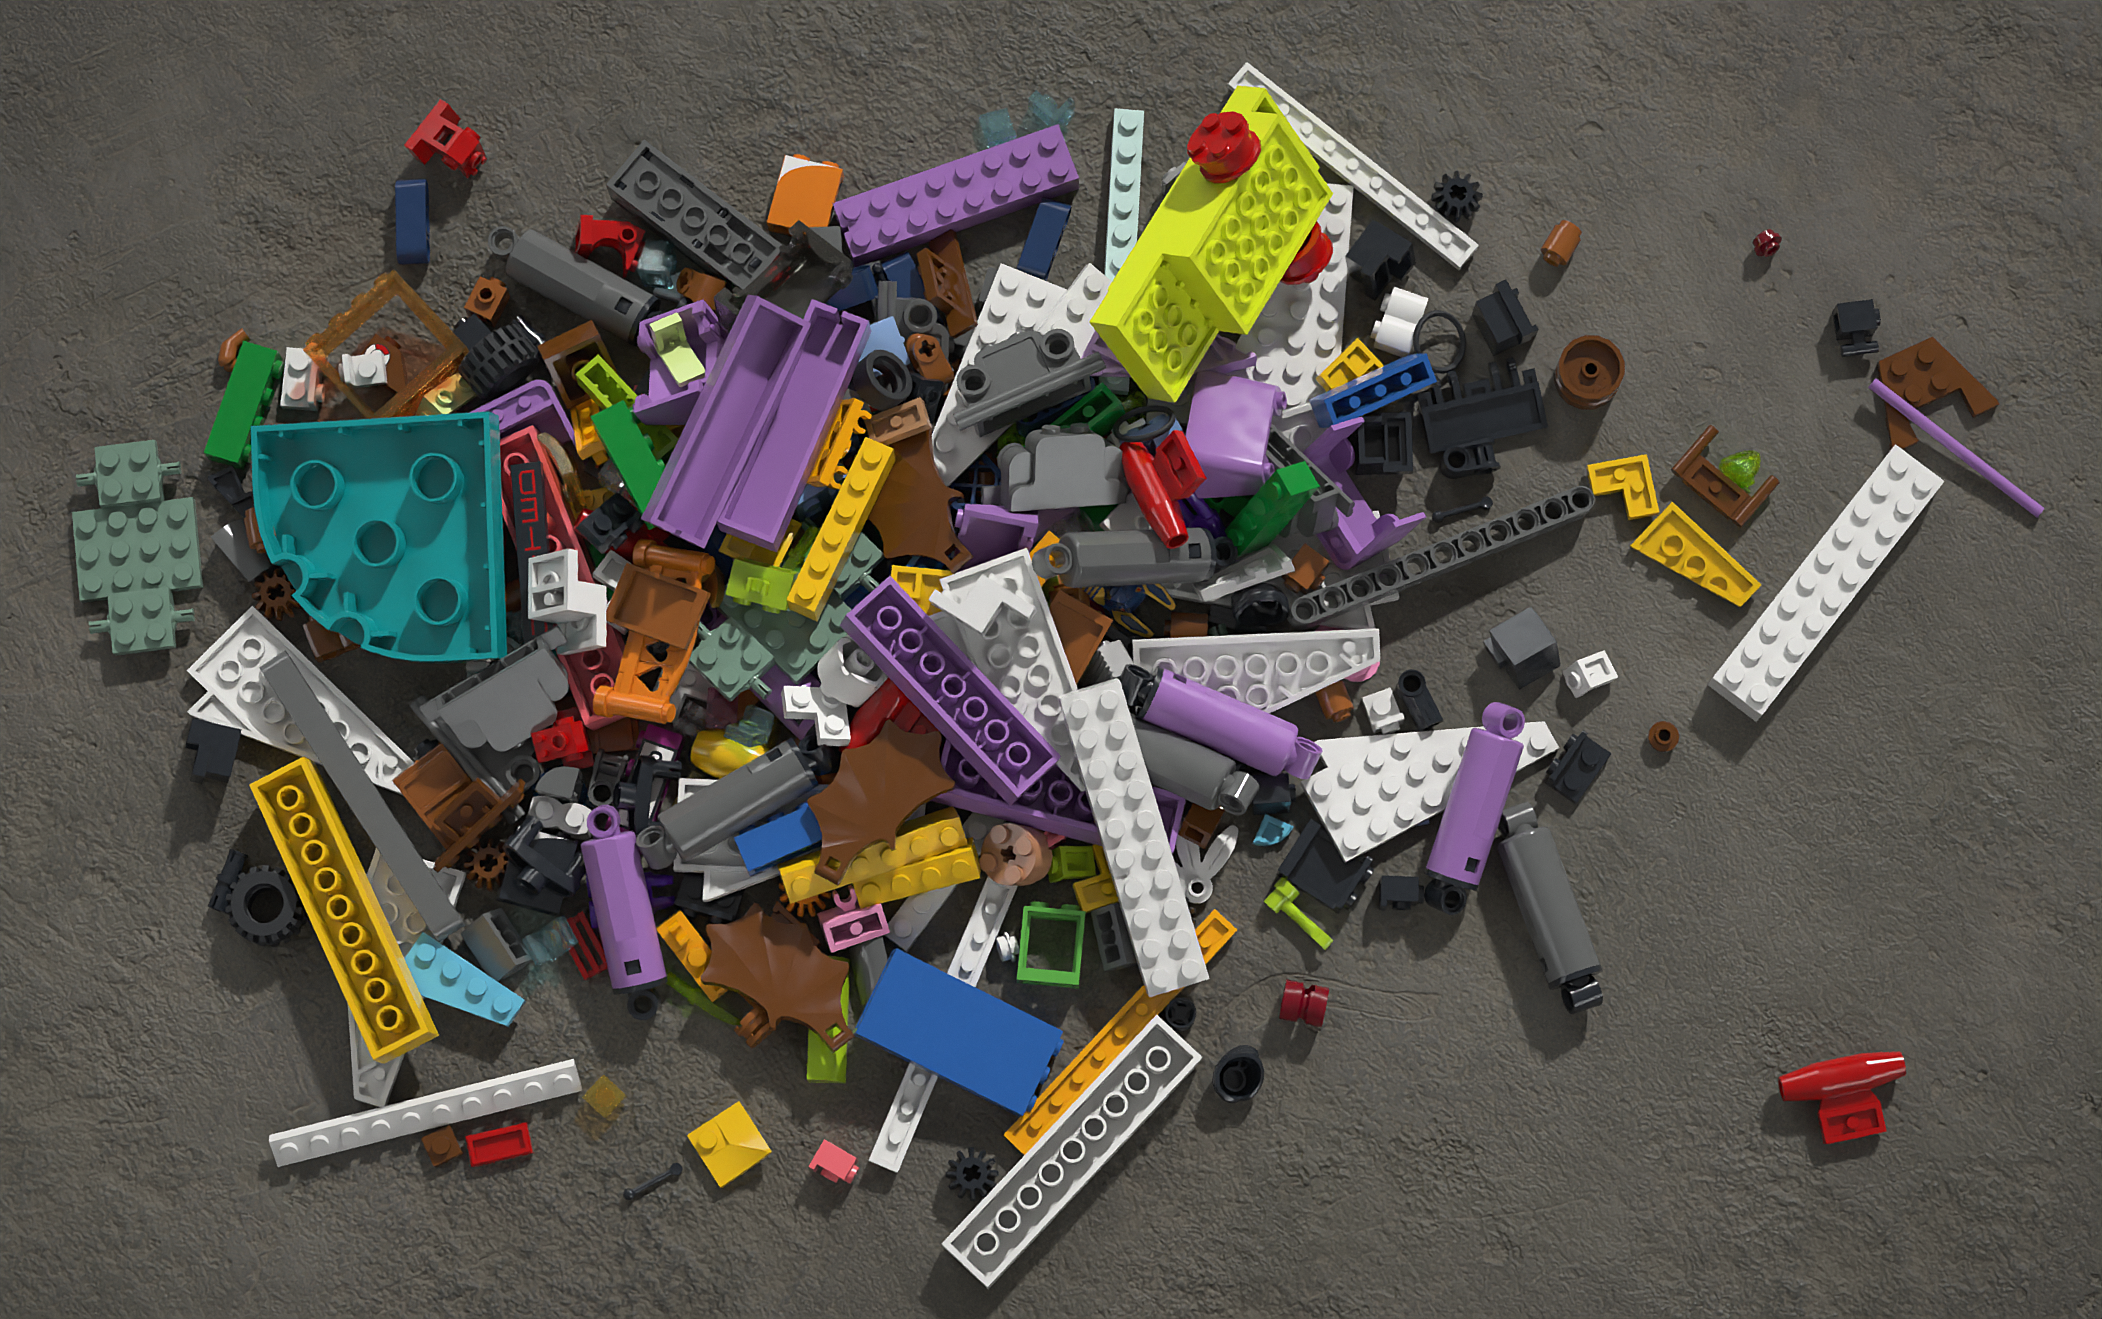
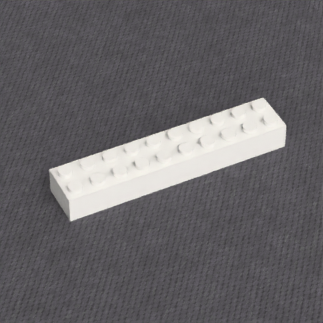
(1825, 583)
(1133, 837)
(1072, 1151)

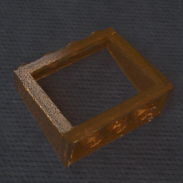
(362, 308)

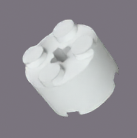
(849, 673)

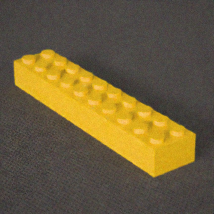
(344, 910)

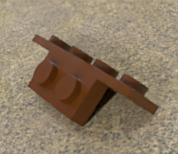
(947, 282)
(470, 814)

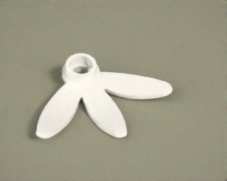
(1194, 870)

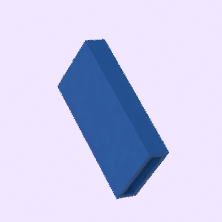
(958, 1033)

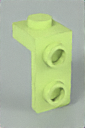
(675, 351)
(446, 397)

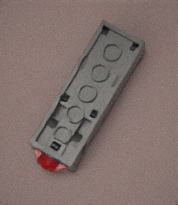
(692, 218)

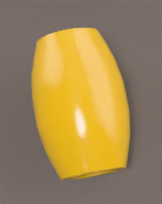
(721, 755)

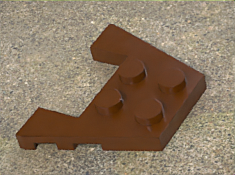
(1923, 376)

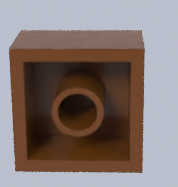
(568, 355)

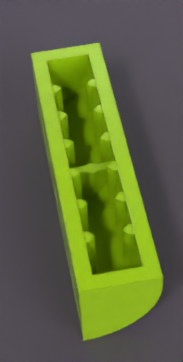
(608, 389)
(823, 1064)

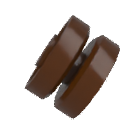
(1604, 367)

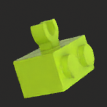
(760, 584)

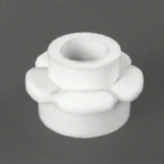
(1007, 947)

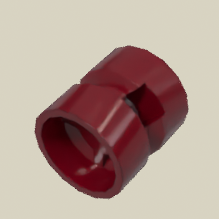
(1304, 1003)

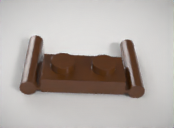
(1715, 486)

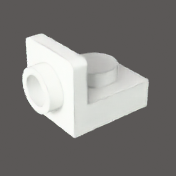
(363, 370)
(1589, 673)
(1383, 712)

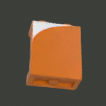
(804, 194)

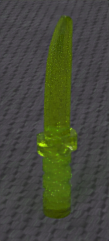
(797, 554)
(694, 997)

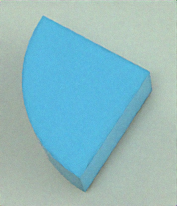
(1272, 831)

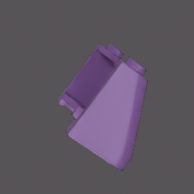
(666, 400)
(1231, 432)
(994, 531)

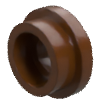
(1657, 743)

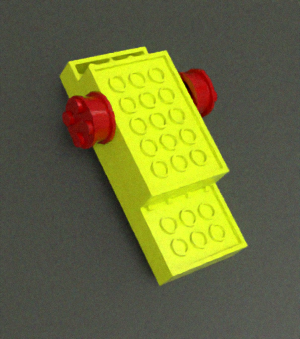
(1217, 244)

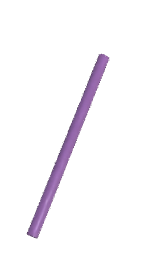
(1956, 447)

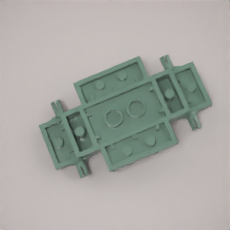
(136, 548)
(756, 640)

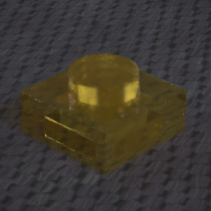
(604, 1096)

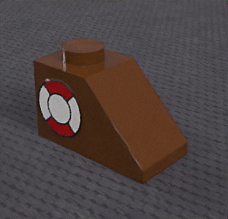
(394, 362)

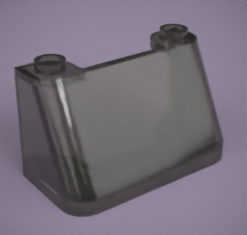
(803, 272)

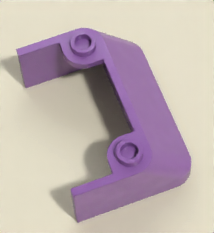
(528, 406)
(1360, 534)

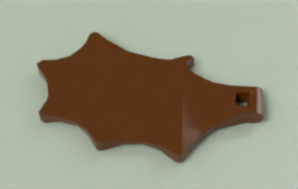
(916, 506)
(876, 794)
(780, 973)

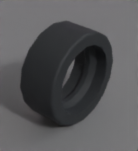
(892, 369)

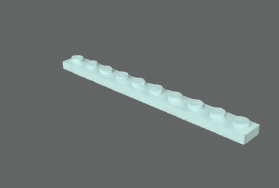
(1123, 204)

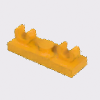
(585, 435)
(838, 444)
(689, 949)

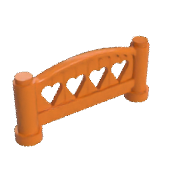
(630, 695)

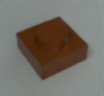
(442, 1146)

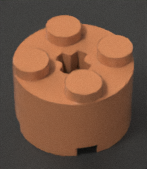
(1015, 855)

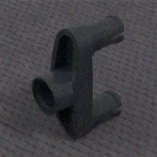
(636, 795)
(538, 871)

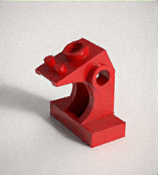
(460, 152)
(600, 233)
(565, 740)

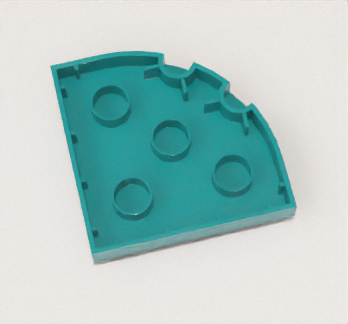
(390, 530)

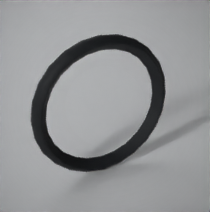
(1451, 318)
(1152, 408)

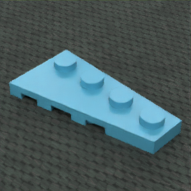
(457, 983)

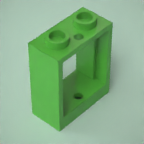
(1044, 977)

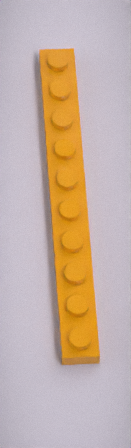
(1107, 1045)

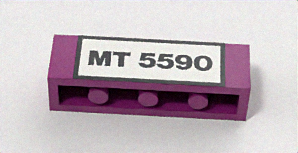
(663, 746)

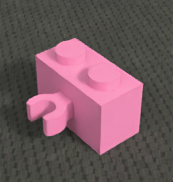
(849, 924)

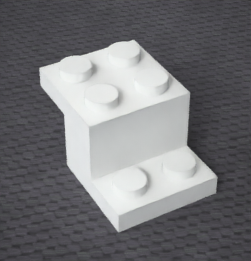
(983, 603)
(571, 604)

